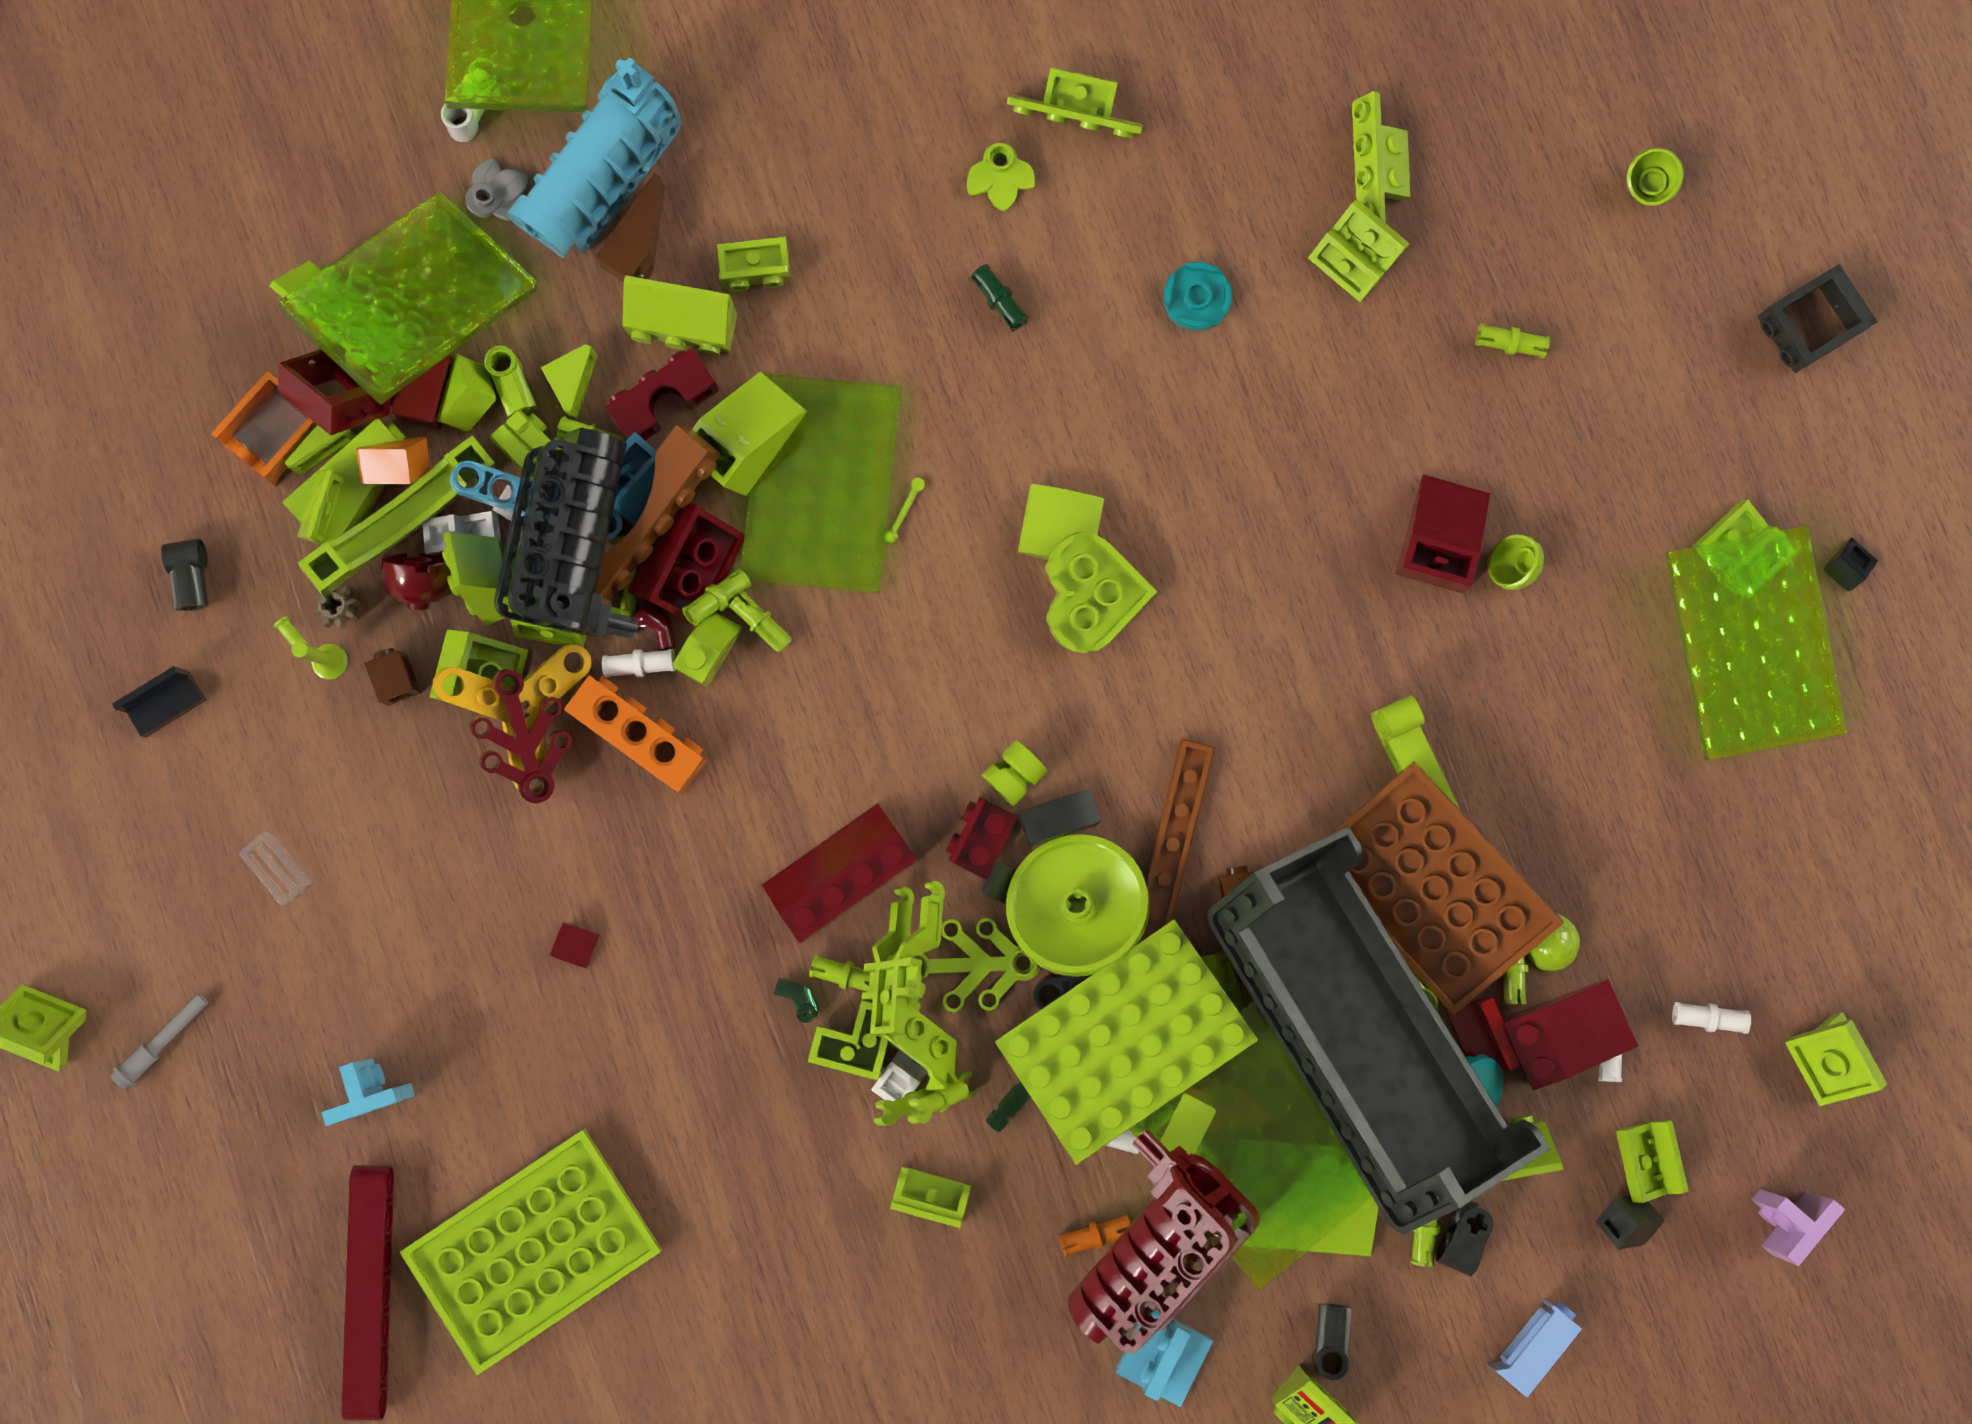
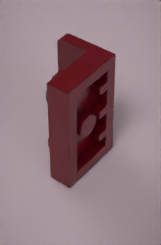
(981, 838)

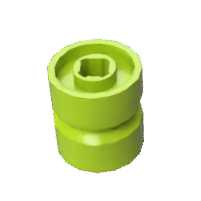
(1014, 773)

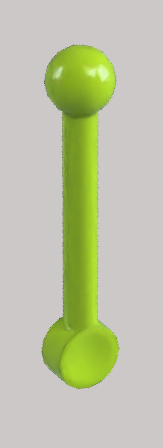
(917, 486)

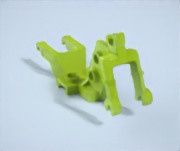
(893, 981)

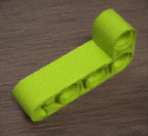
(1405, 741)

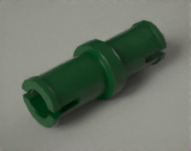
(999, 297)

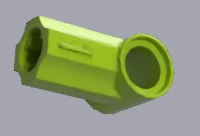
(510, 383)

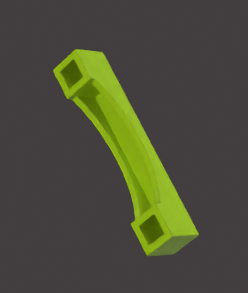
(364, 543)

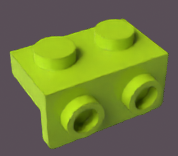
(754, 264)
(1651, 1160)

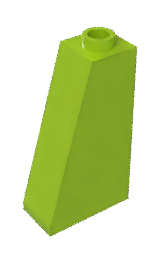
(355, 498)

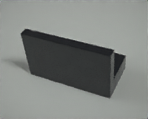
(161, 700)

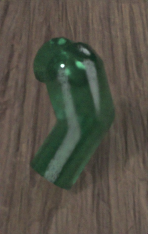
(802, 998)

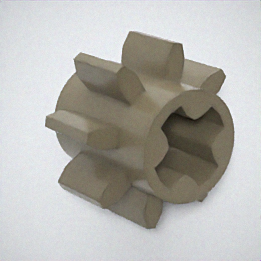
(344, 612)

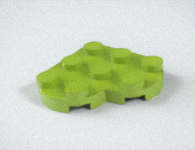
(1094, 592)

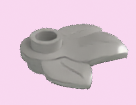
(499, 186)

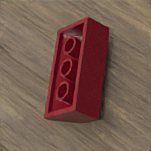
(839, 873)

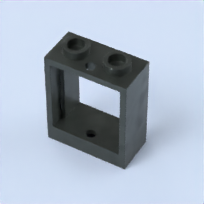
(1844, 301)

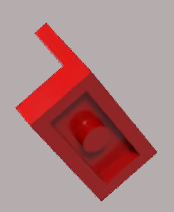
(1483, 1032)

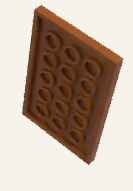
(1444, 889)

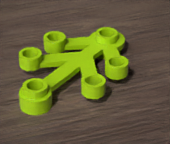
(980, 965)

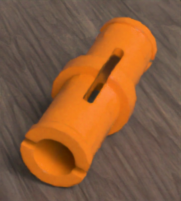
(1094, 1235)

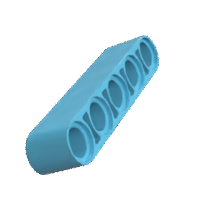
(483, 490)

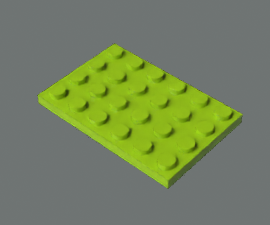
(1126, 1042)
(531, 1251)

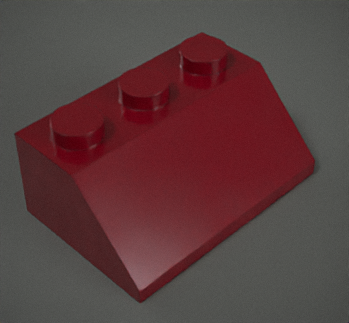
(686, 561)

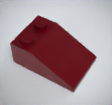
(1570, 1034)

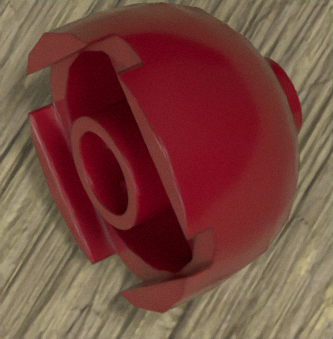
(415, 579)

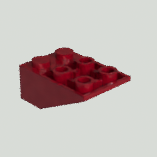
(1444, 535)

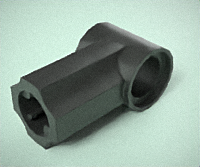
(186, 566)
(1332, 1336)

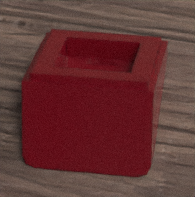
(574, 945)

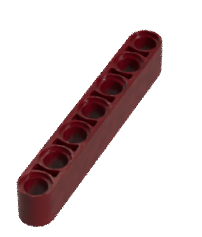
(368, 1293)

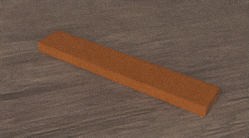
(1176, 831)

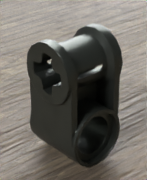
(1464, 1244)

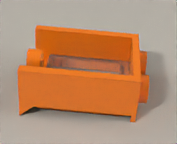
(264, 429)

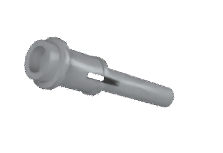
(147, 1054)

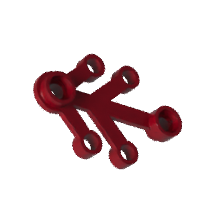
(524, 741)

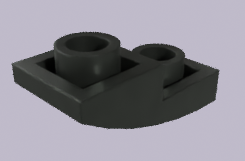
(1059, 817)

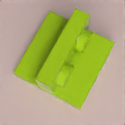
(38, 1026)
(1835, 1061)

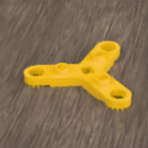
(546, 680)

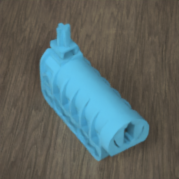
(600, 162)

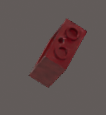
(330, 413)

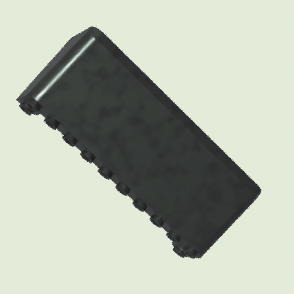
(1367, 1036)

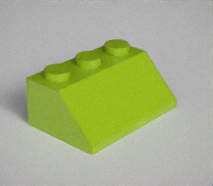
(678, 316)

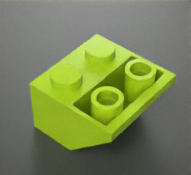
(475, 572)

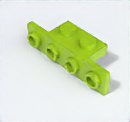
(1078, 98)
(1379, 156)

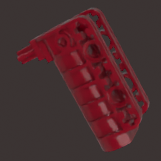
(1162, 1247)

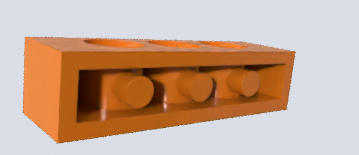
(588, 707)

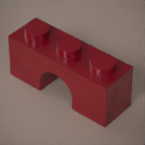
(681, 376)

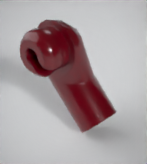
(659, 622)

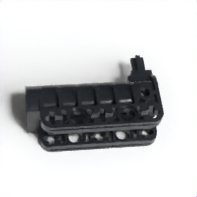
(564, 537)

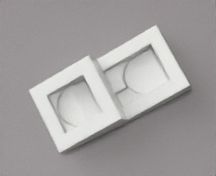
(477, 524)
(899, 1077)

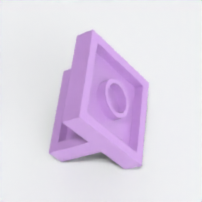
(1797, 1225)

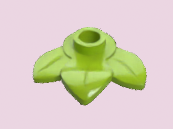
(997, 181)

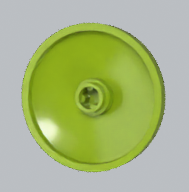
(1077, 905)

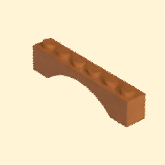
(679, 468)

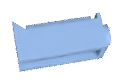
(1537, 1347)

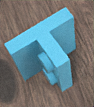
(365, 1093)
(1167, 1362)

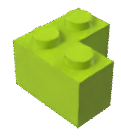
(851, 1052)

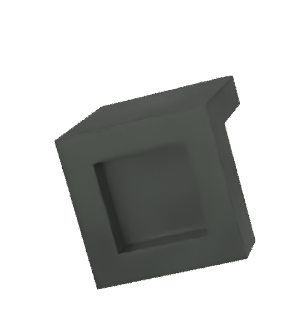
(1629, 1223)

